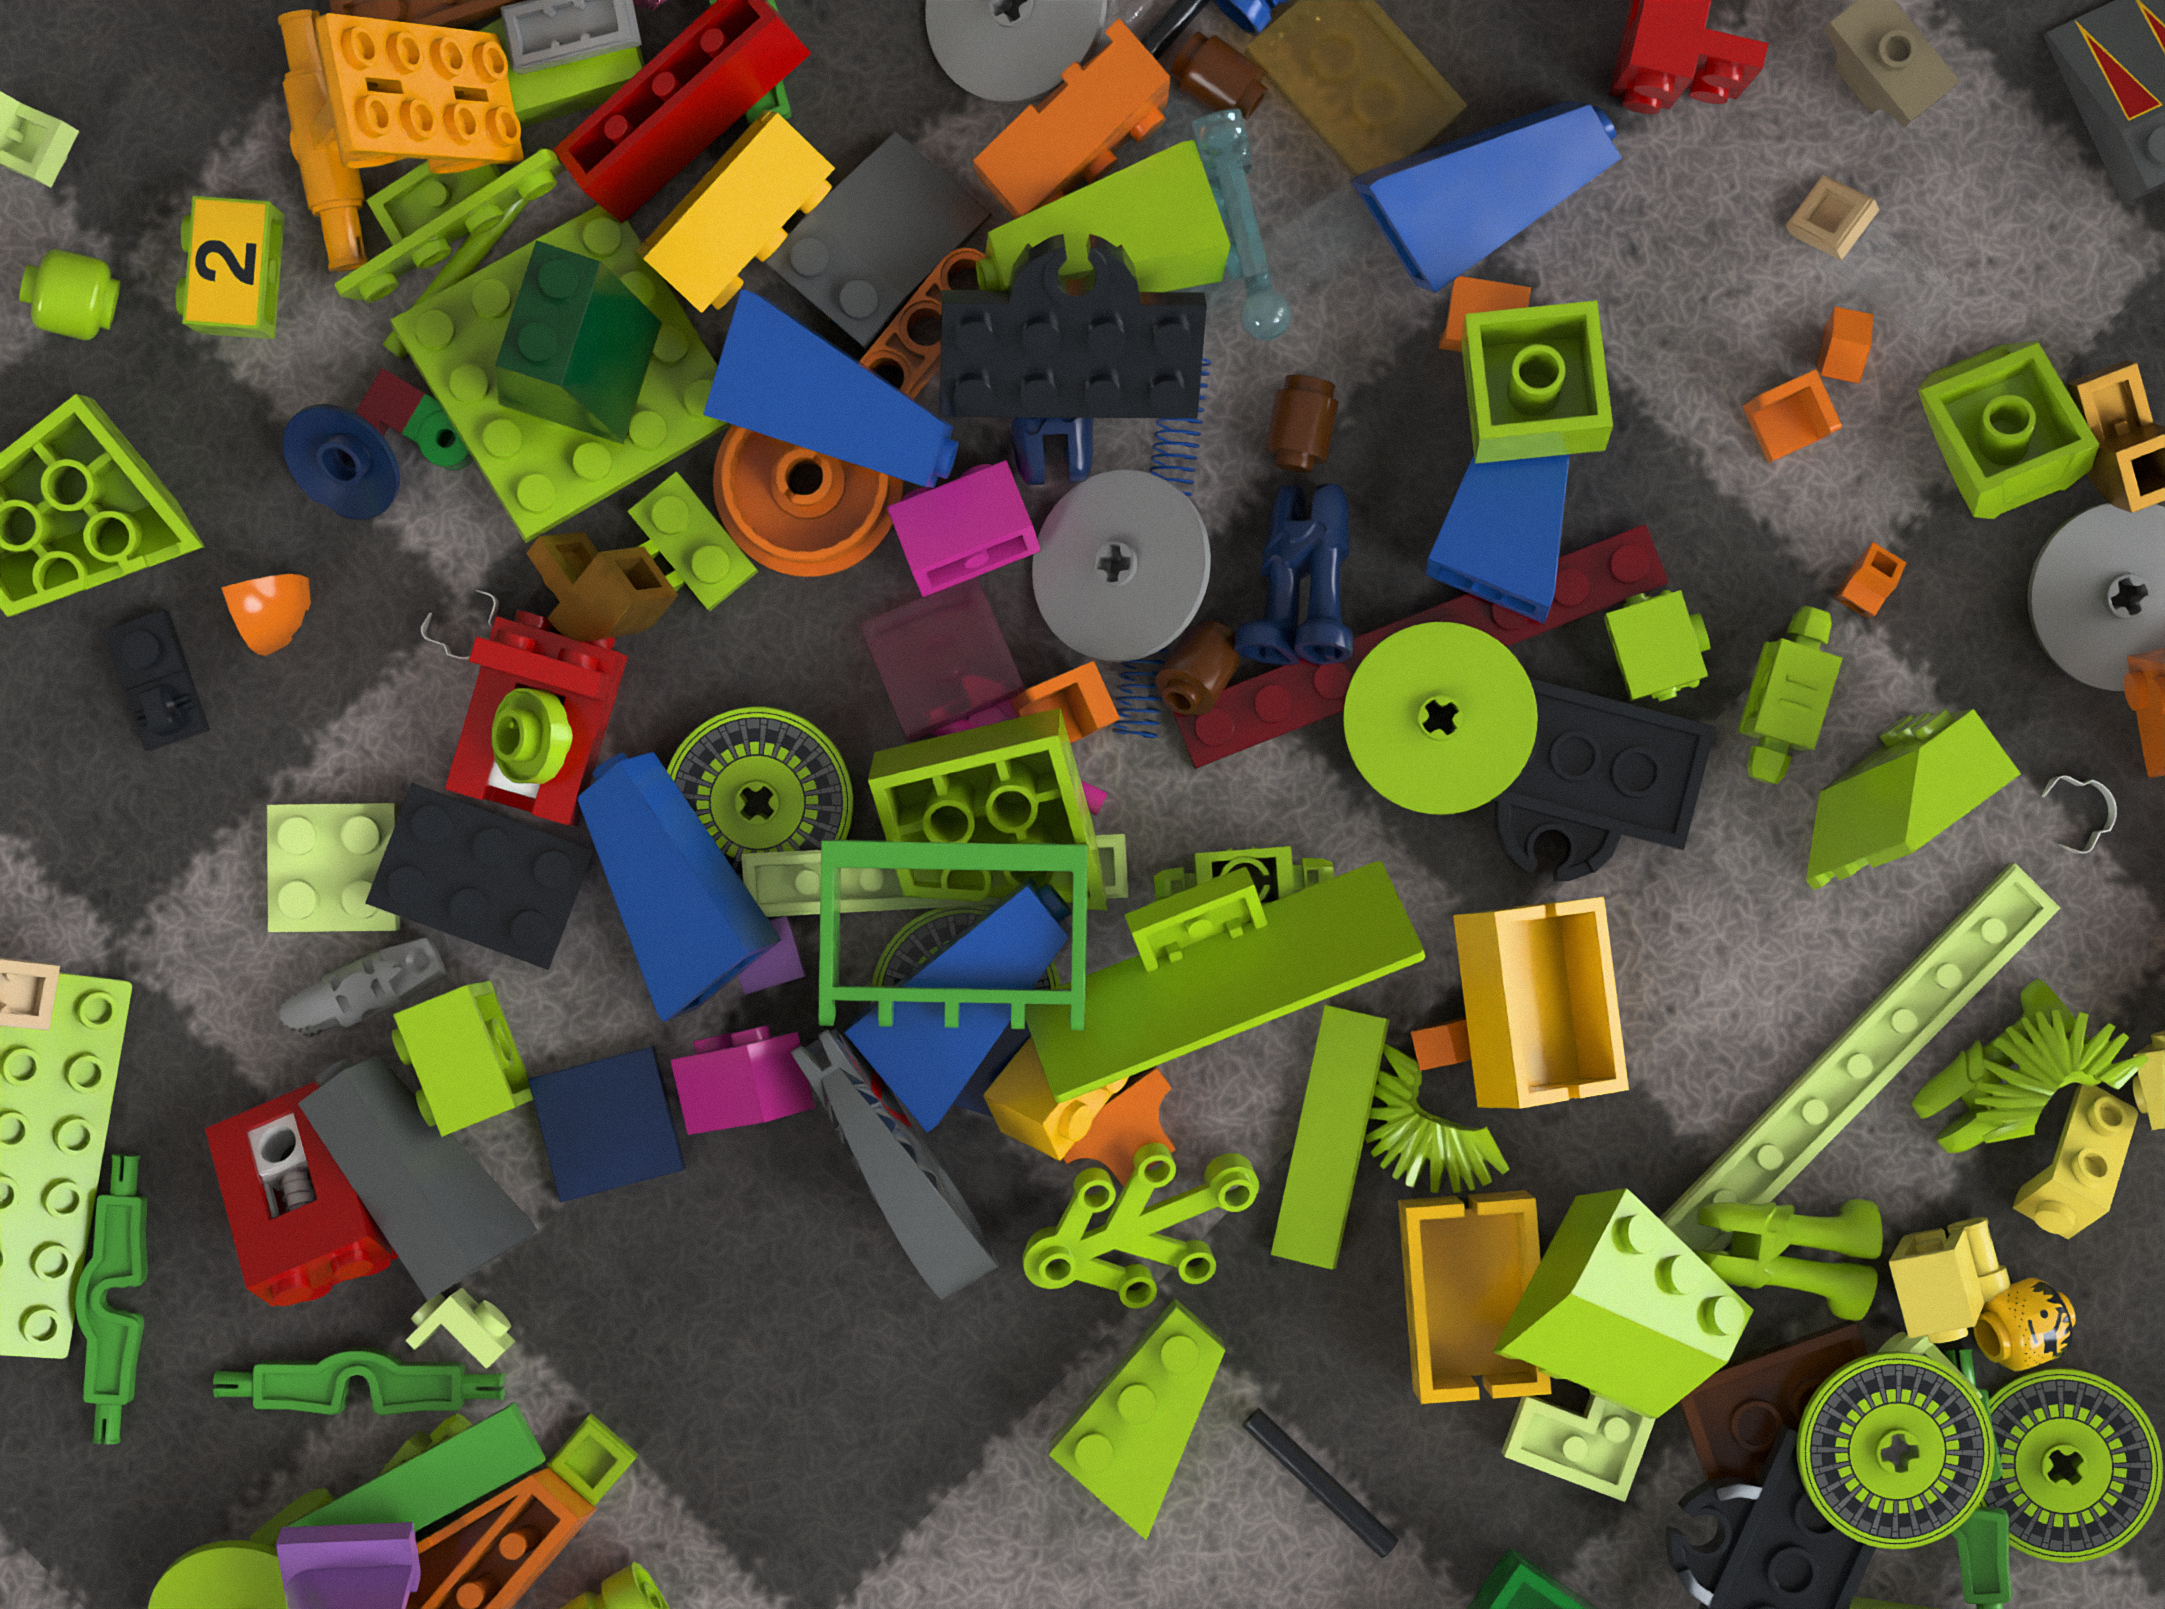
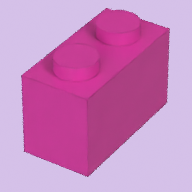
(963, 527)
(740, 1080)

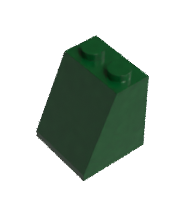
(575, 345)

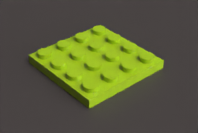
(533, 464)

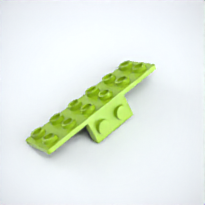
(1220, 967)
(51, 1152)

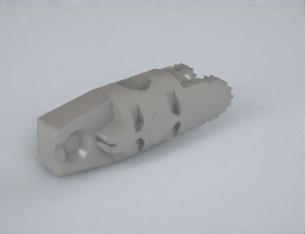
(364, 988)

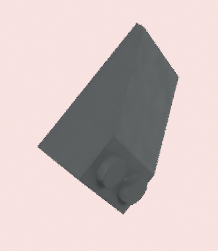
(876, 240)

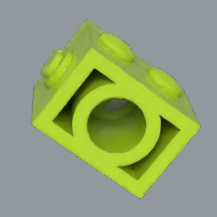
(1658, 645)

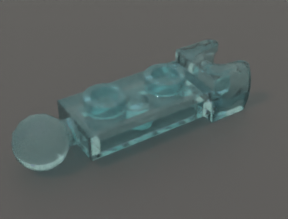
(1226, 160)

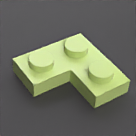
(1588, 1448)

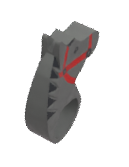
(897, 1167)

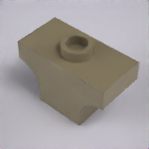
(1888, 60)

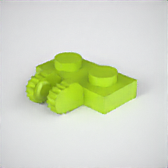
(691, 542)

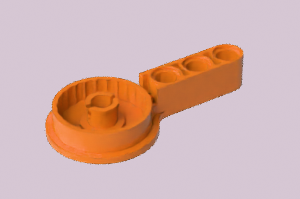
(849, 510)

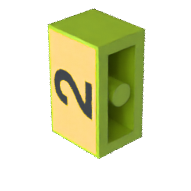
(231, 267)

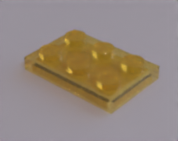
(1356, 81)

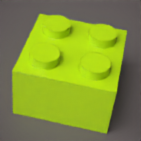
(1536, 381)
(462, 1057)

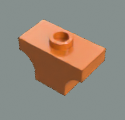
(1126, 1125)

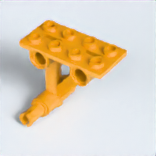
(387, 93)

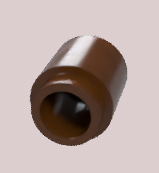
(1219, 75)
(1302, 423)
(1198, 668)

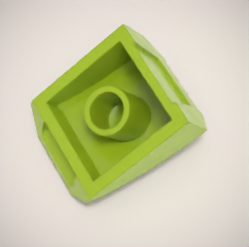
(2007, 427)

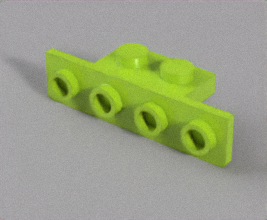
(432, 210)

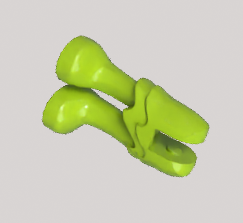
(1965, 1071)
(1767, 1230)

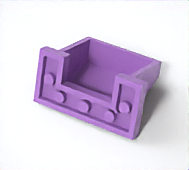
(349, 1566)

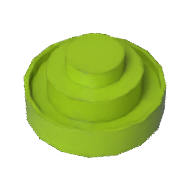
(530, 735)

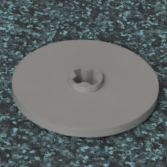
(1011, 57)
(2075, 585)
(1142, 606)

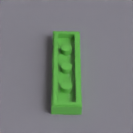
(439, 1477)

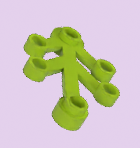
(1133, 1227)

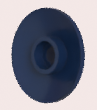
(341, 461)

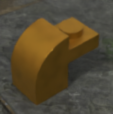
(2131, 447)
(600, 591)

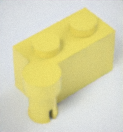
(1945, 1279)

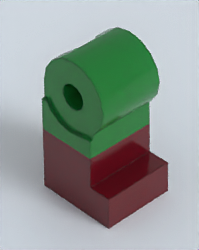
(416, 416)

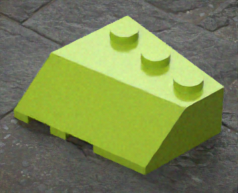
(80, 509)
(987, 786)
(1906, 792)
(1624, 1308)

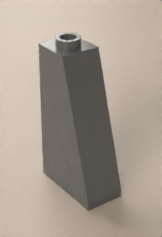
(418, 1186)

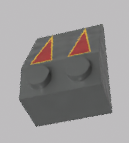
(2118, 83)

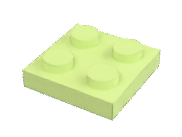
(325, 866)

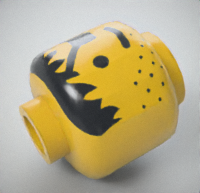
(2025, 1325)

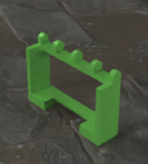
(952, 856)

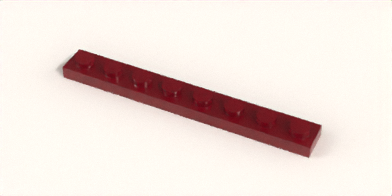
(1311, 691)

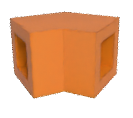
(1845, 345)
(1870, 580)
(1442, 1044)

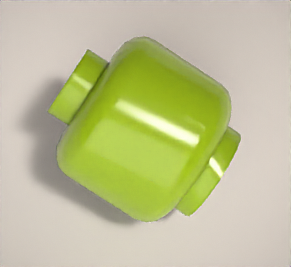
(70, 294)

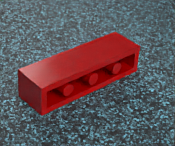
(680, 103)

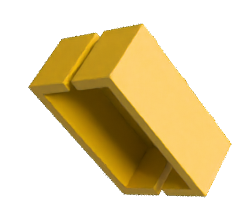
(737, 211)
(1540, 1003)
(1461, 1290)

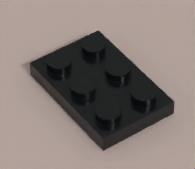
(479, 876)

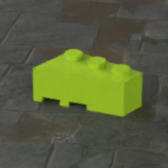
(1141, 1416)

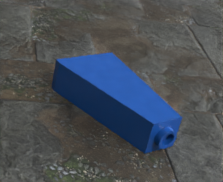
(1481, 190)
(813, 394)
(1505, 534)
(672, 885)
(998, 950)

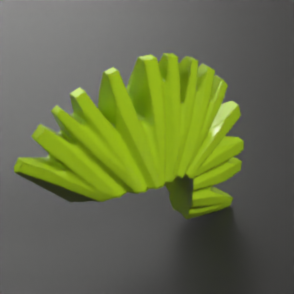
(2044, 1067)
(1425, 1136)

